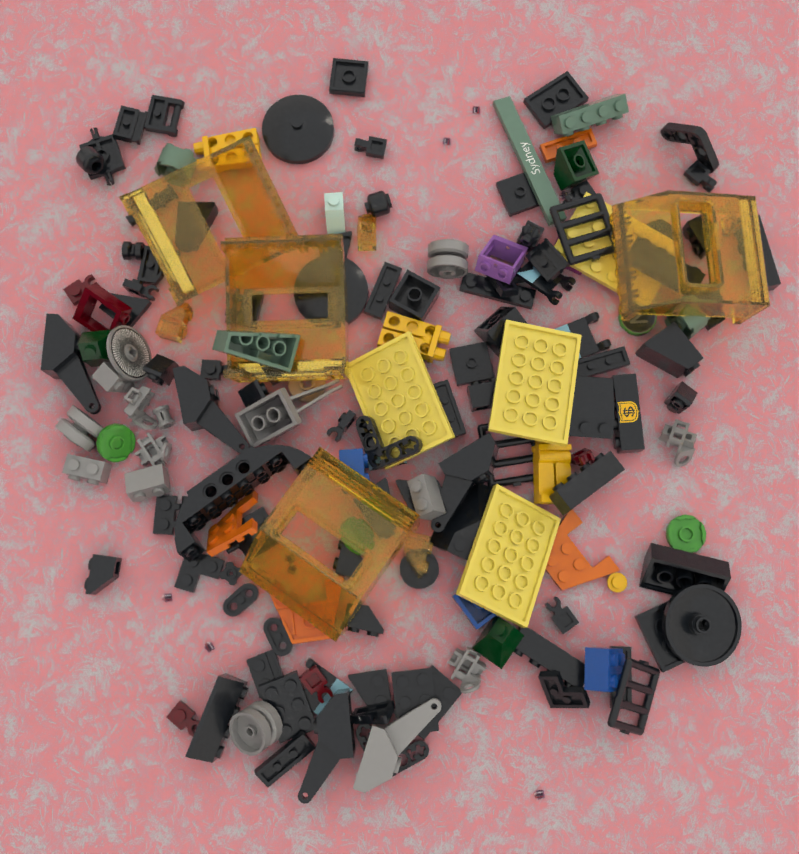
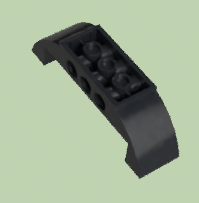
(226, 487)

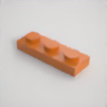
(550, 148)

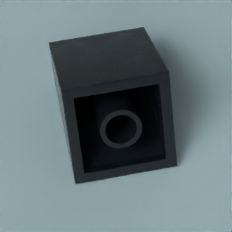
(492, 328)
(671, 352)

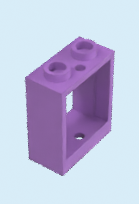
(497, 248)

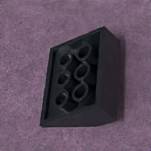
(593, 408)

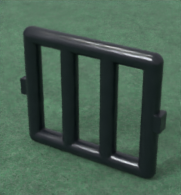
(567, 243)
(517, 480)
(618, 701)

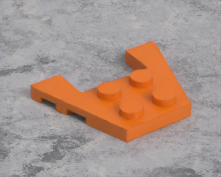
(231, 527)
(566, 562)
(298, 628)

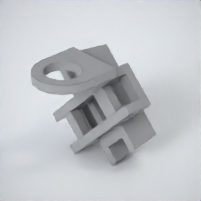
(137, 404)
(684, 443)
(156, 448)
(463, 662)

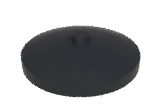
(298, 129)
(316, 304)
(701, 625)

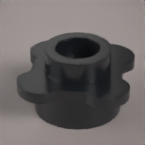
(232, 579)

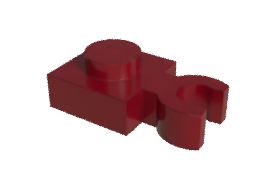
(75, 290)
(582, 457)
(315, 681)
(183, 716)

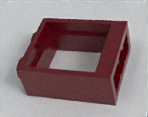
(87, 304)

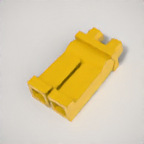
(215, 143)
(425, 335)
(550, 468)

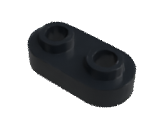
(241, 599)
(277, 637)

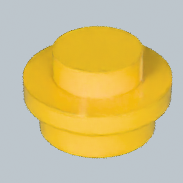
(617, 582)

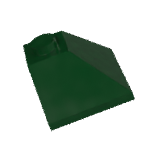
(573, 165)
(93, 347)
(498, 641)

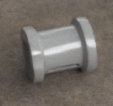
(163, 416)

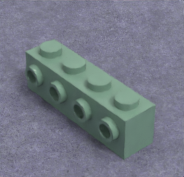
(589, 114)

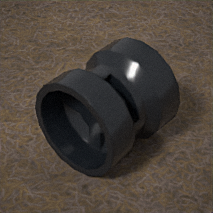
(132, 250)

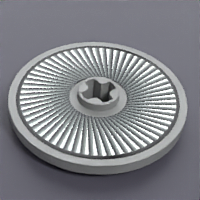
(128, 352)

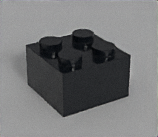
(414, 296)

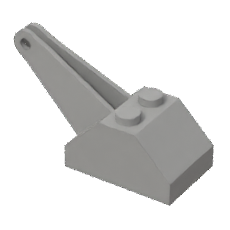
(276, 414)
(387, 743)

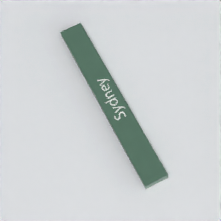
(527, 157)

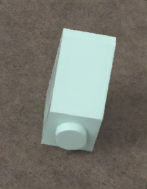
(334, 212)

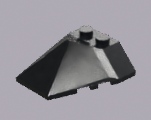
(463, 526)

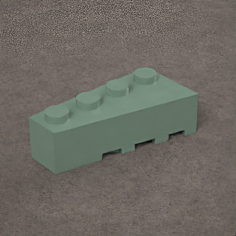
(264, 348)

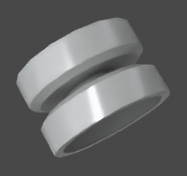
(447, 259)
(79, 430)
(255, 727)

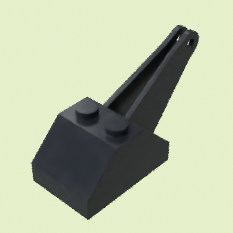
(64, 361)
(201, 410)
(462, 471)
(334, 742)

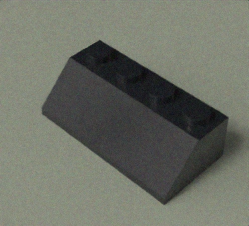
(673, 569)
(215, 719)

